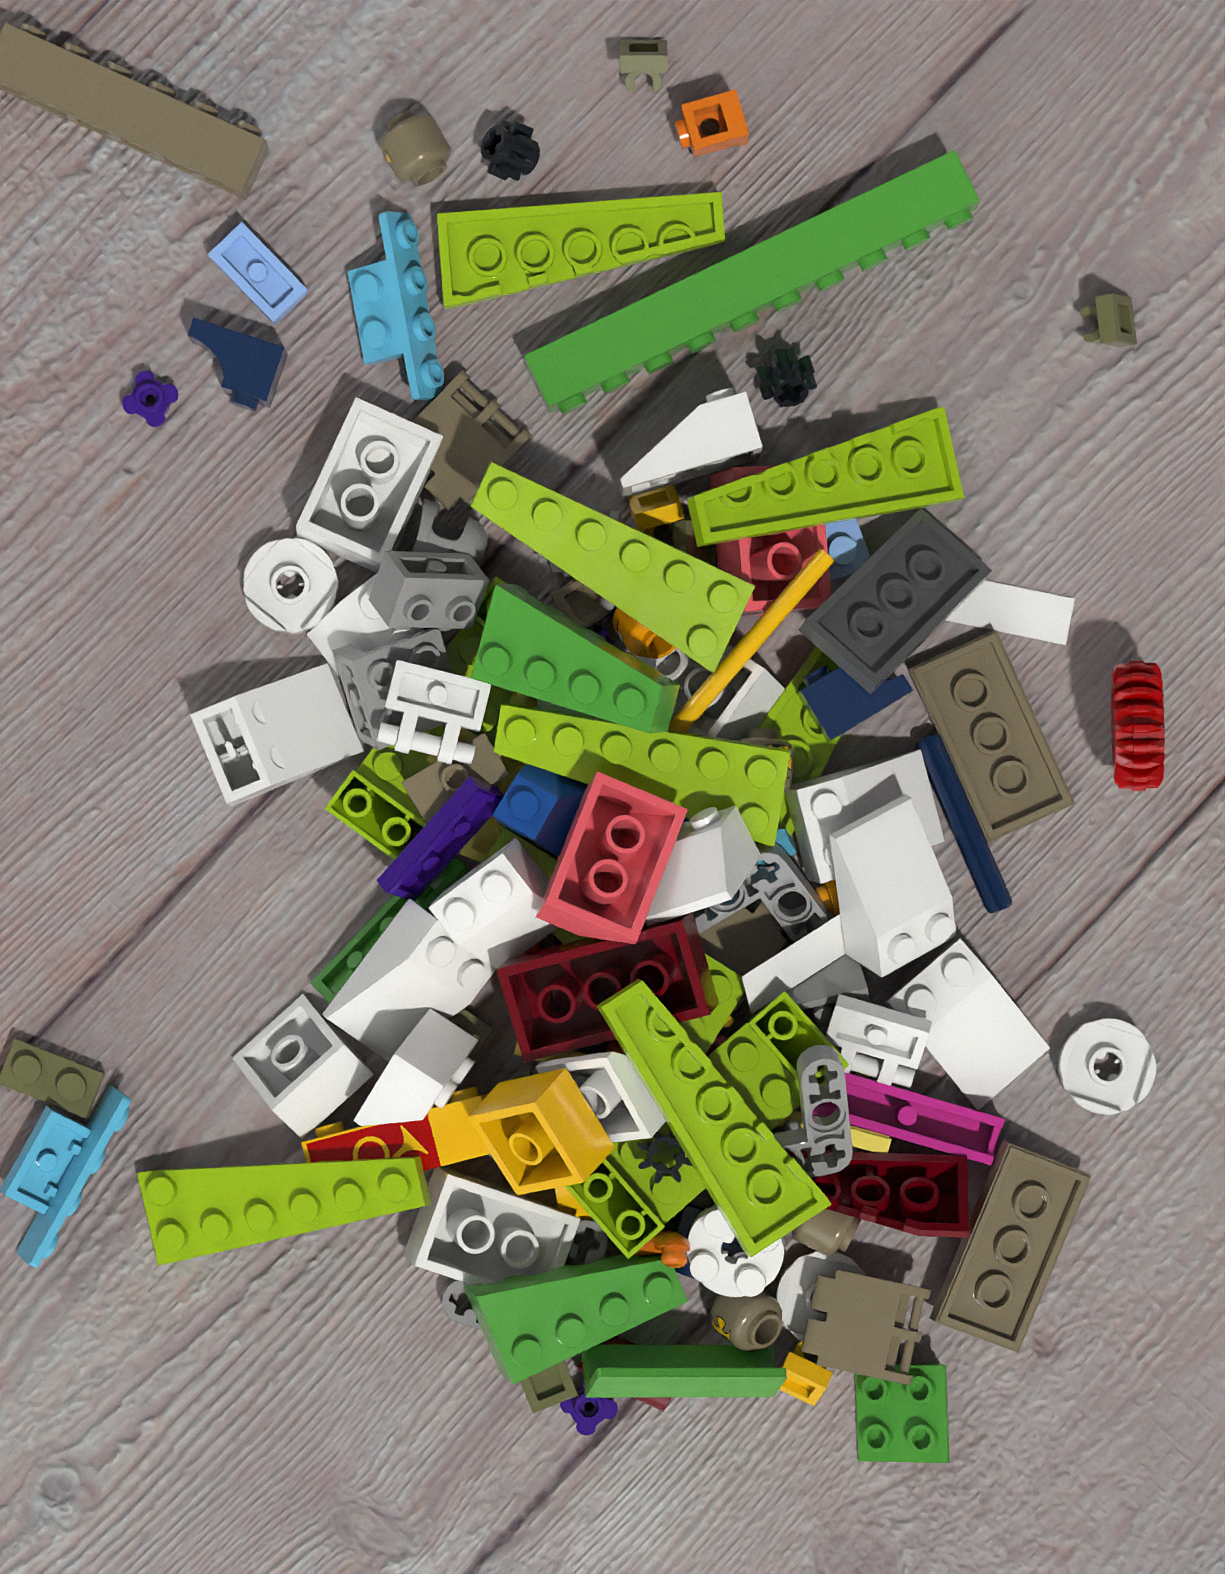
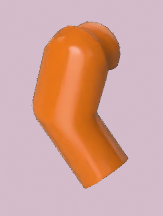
(671, 1247)

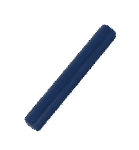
(964, 824)

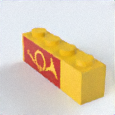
(439, 1138)

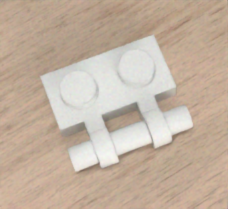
(436, 697)
(881, 1034)

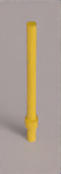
(751, 641)

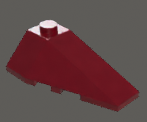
(902, 1192)

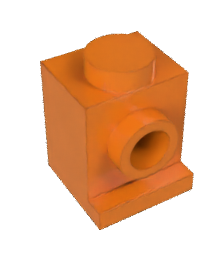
(720, 109)

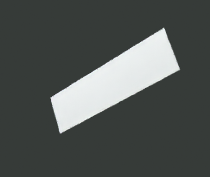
(1017, 612)
(794, 964)

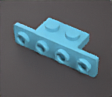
(395, 310)
(56, 1167)

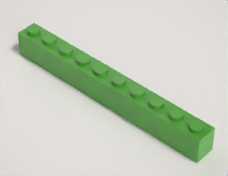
(753, 282)

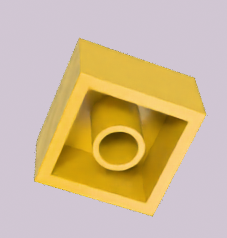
(541, 1132)

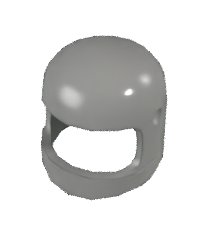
(439, 538)

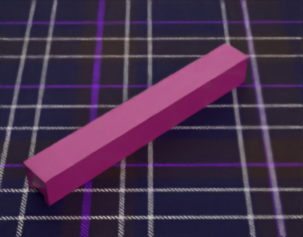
(915, 1117)

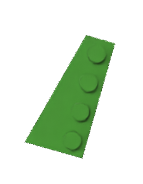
(555, 660)
(567, 1310)

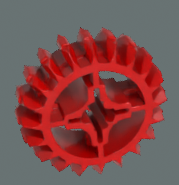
(1137, 725)

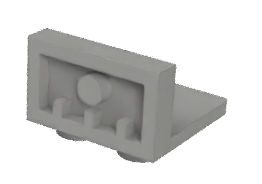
(369, 675)

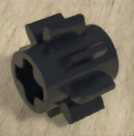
(510, 150)
(786, 377)
(660, 1167)

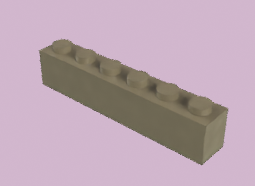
(130, 112)

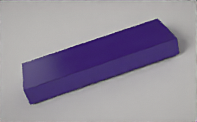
(441, 839)

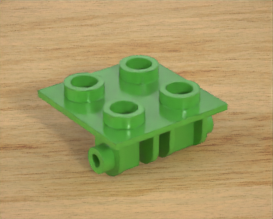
(904, 1420)

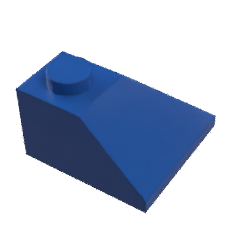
(540, 807)

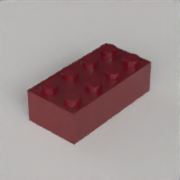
(558, 988)

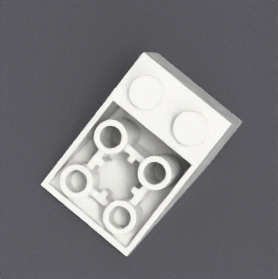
(276, 734)

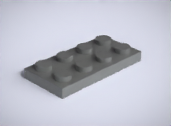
(895, 600)

